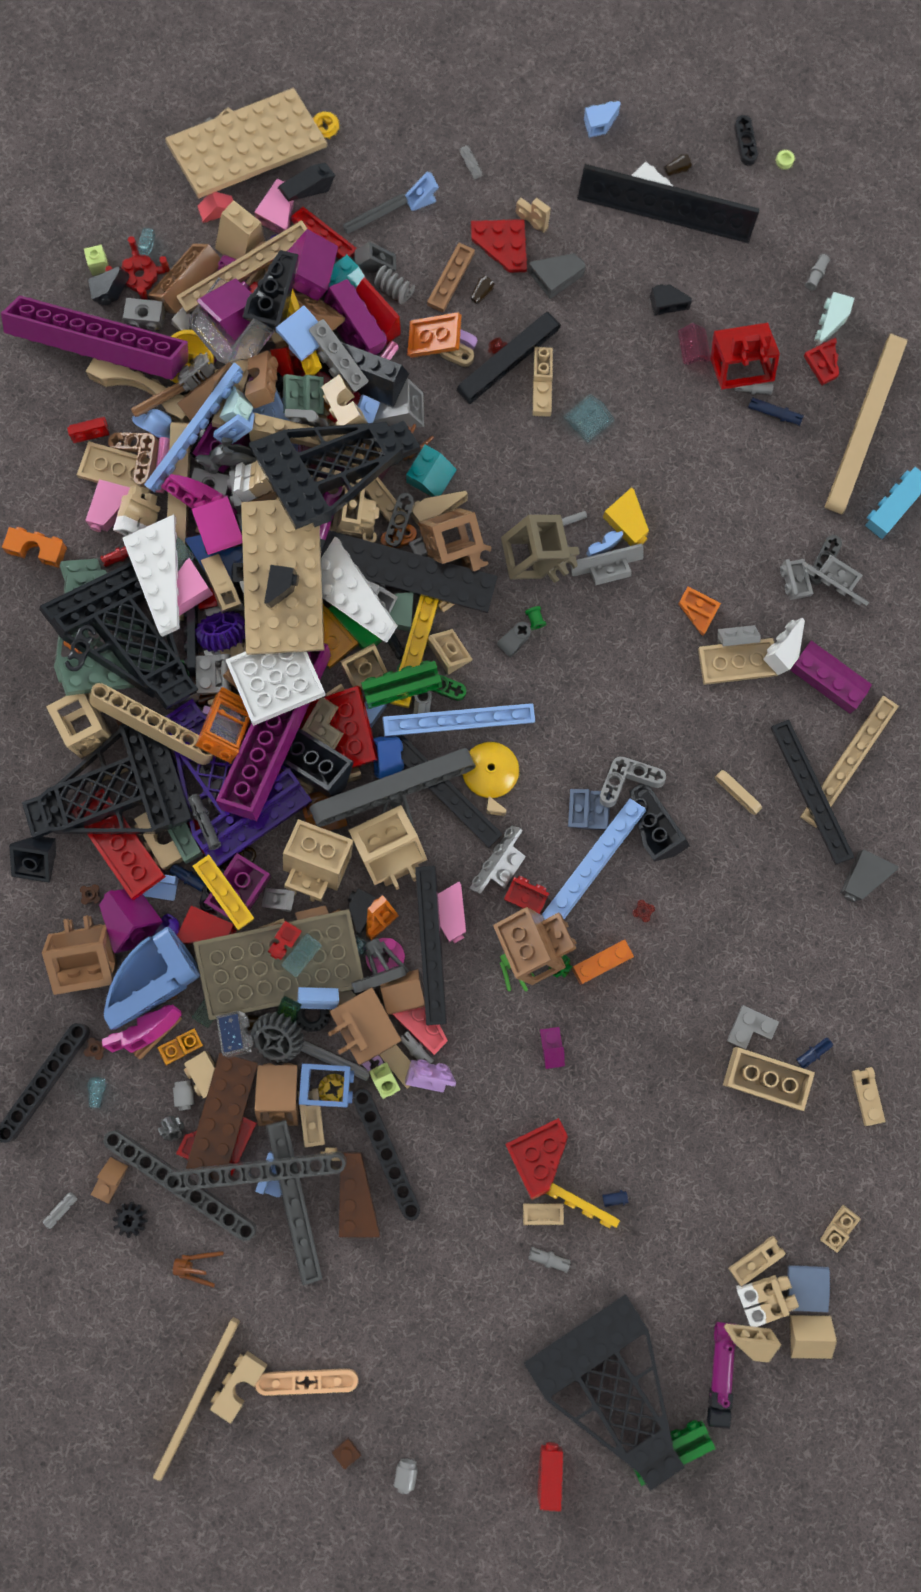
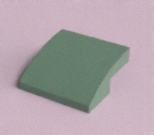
(303, 393)

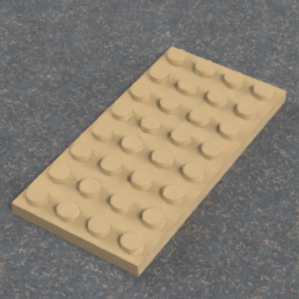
(246, 142)
(298, 619)

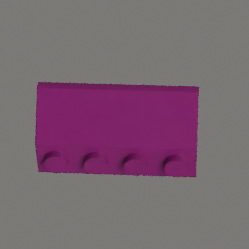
(359, 325)
(831, 677)

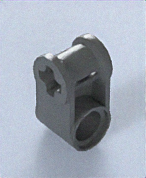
(512, 641)

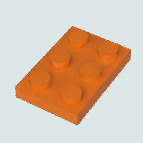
(434, 335)

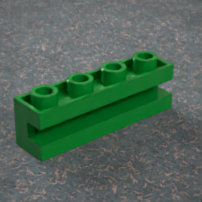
(401, 684)
(689, 1443)

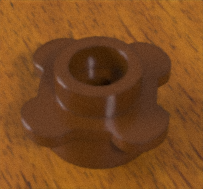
(94, 898)
(98, 1054)

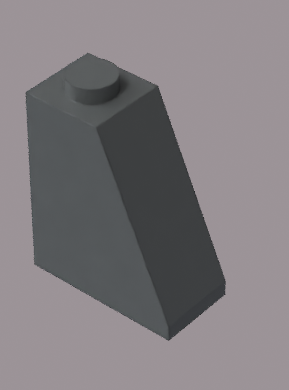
(557, 272)
(866, 875)

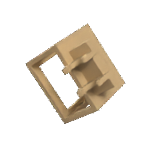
(88, 739)
(389, 847)
(315, 860)

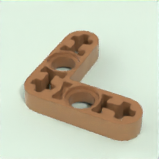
(142, 448)

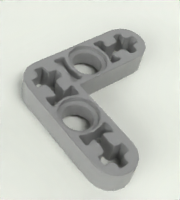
(627, 771)

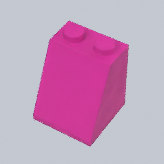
(217, 524)

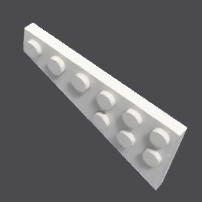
(156, 566)
(351, 593)

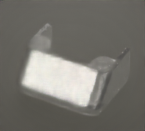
(220, 343)

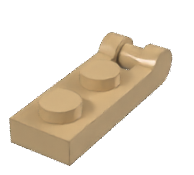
(868, 1097)
(312, 1121)
(756, 1261)

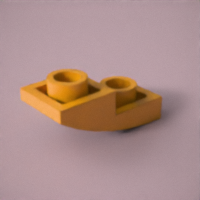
(180, 1046)

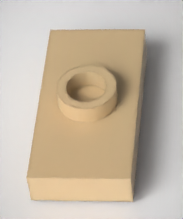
(543, 1214)

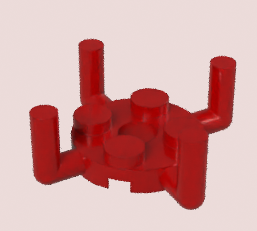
(143, 263)

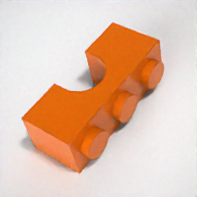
(19, 541)
(602, 962)

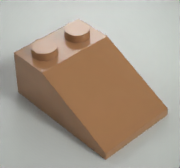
(195, 399)

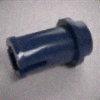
(615, 1199)

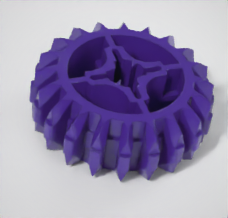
(220, 631)

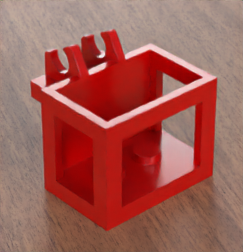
(742, 346)

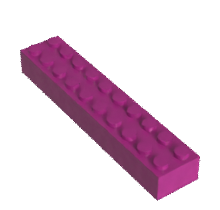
(95, 337)
(263, 755)

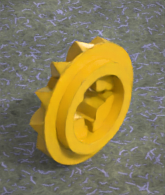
(330, 120)
(324, 1086)

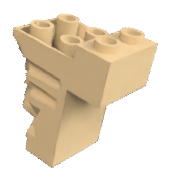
(356, 516)

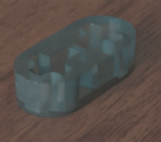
(146, 241)

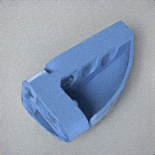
(149, 977)

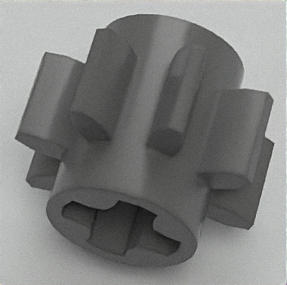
(171, 1128)

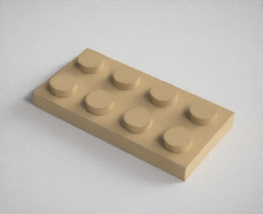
(110, 466)
(735, 662)

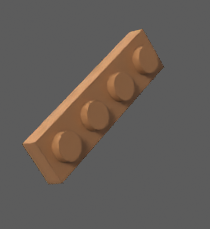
(450, 277)

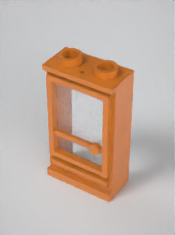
(224, 726)

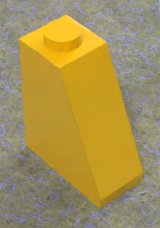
(627, 517)

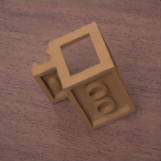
(462, 548)
(534, 942)
(79, 957)
(364, 1027)

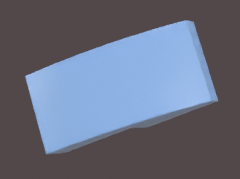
(609, 541)

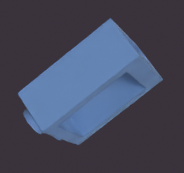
(305, 1085)

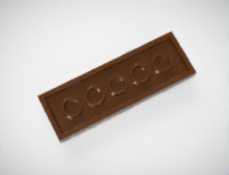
(222, 1113)

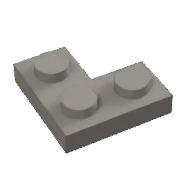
(749, 1022)

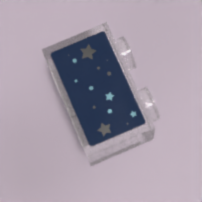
(234, 1034)

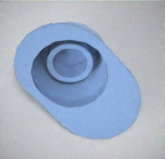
(155, 422)

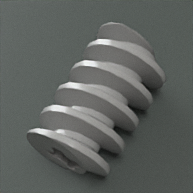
(393, 286)

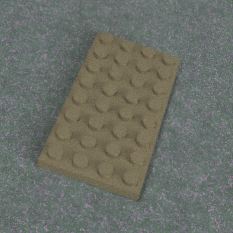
(245, 978)

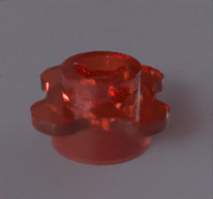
(496, 345)
(649, 909)

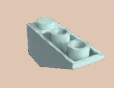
(837, 312)

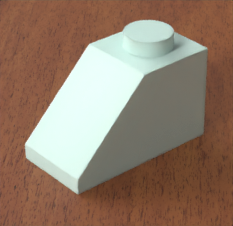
(236, 404)

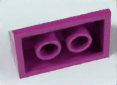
(246, 880)

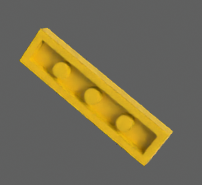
(223, 892)
(588, 1209)

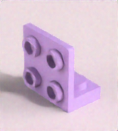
(429, 1076)

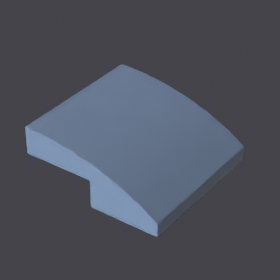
(587, 811)
(810, 1287)

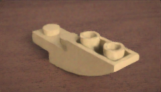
(542, 381)

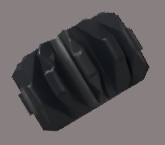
(127, 1212)

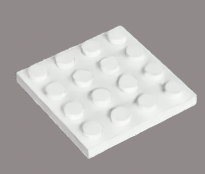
(274, 683)

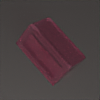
(694, 344)

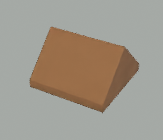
(403, 993)

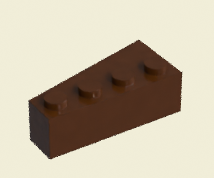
(356, 1206)

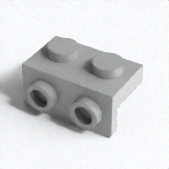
(796, 579)
(738, 635)

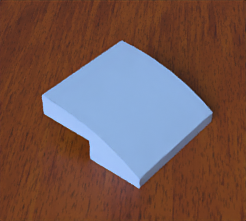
(296, 333)

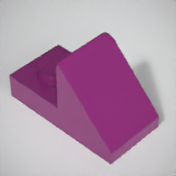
(552, 1048)

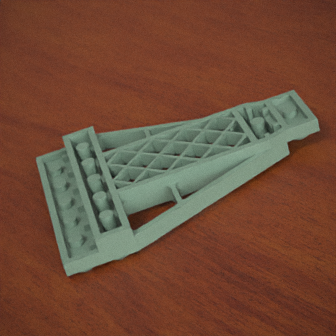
(80, 682)

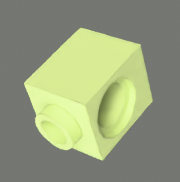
(96, 259)
(384, 1080)

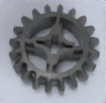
(277, 1037)

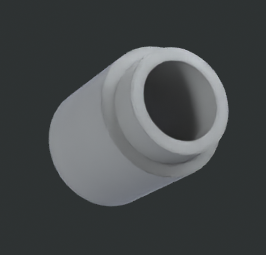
(183, 1095)
(405, 1476)

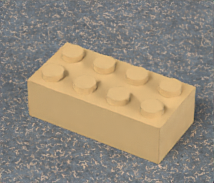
(768, 1078)

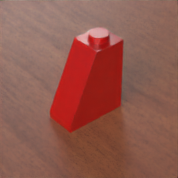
(202, 925)
(550, 1477)

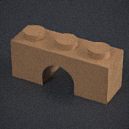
(264, 372)

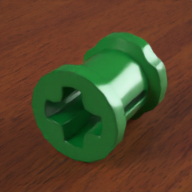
(535, 617)

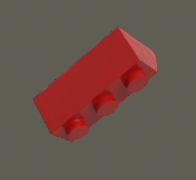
(384, 314)

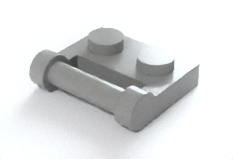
(305, 417)
(207, 673)

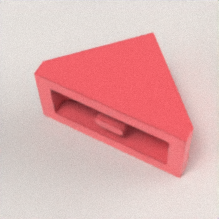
(214, 205)

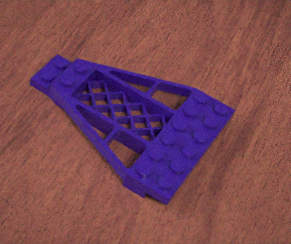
(232, 830)

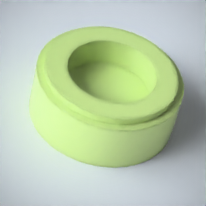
(785, 159)

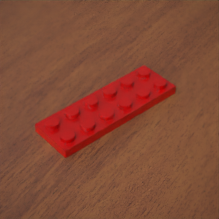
(123, 853)

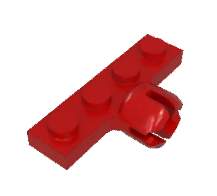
(320, 228)

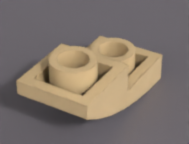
(840, 1228)

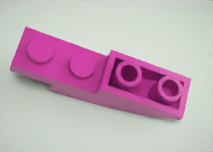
(189, 490)
(149, 1028)

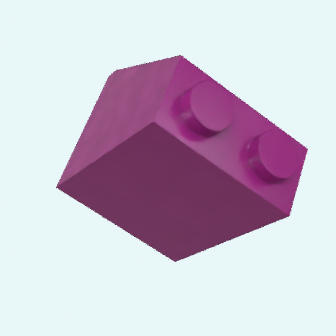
(313, 264)
(227, 306)
(127, 919)

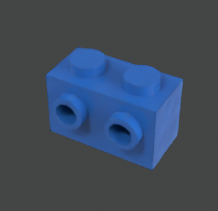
(389, 756)

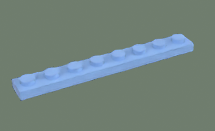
(191, 432)
(458, 719)
(595, 859)

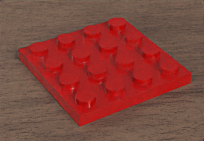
(353, 721)

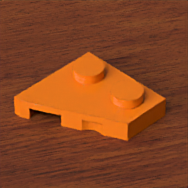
(699, 609)
(379, 916)

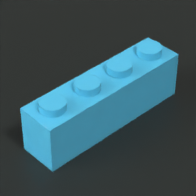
(896, 505)

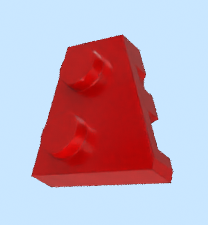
(824, 361)

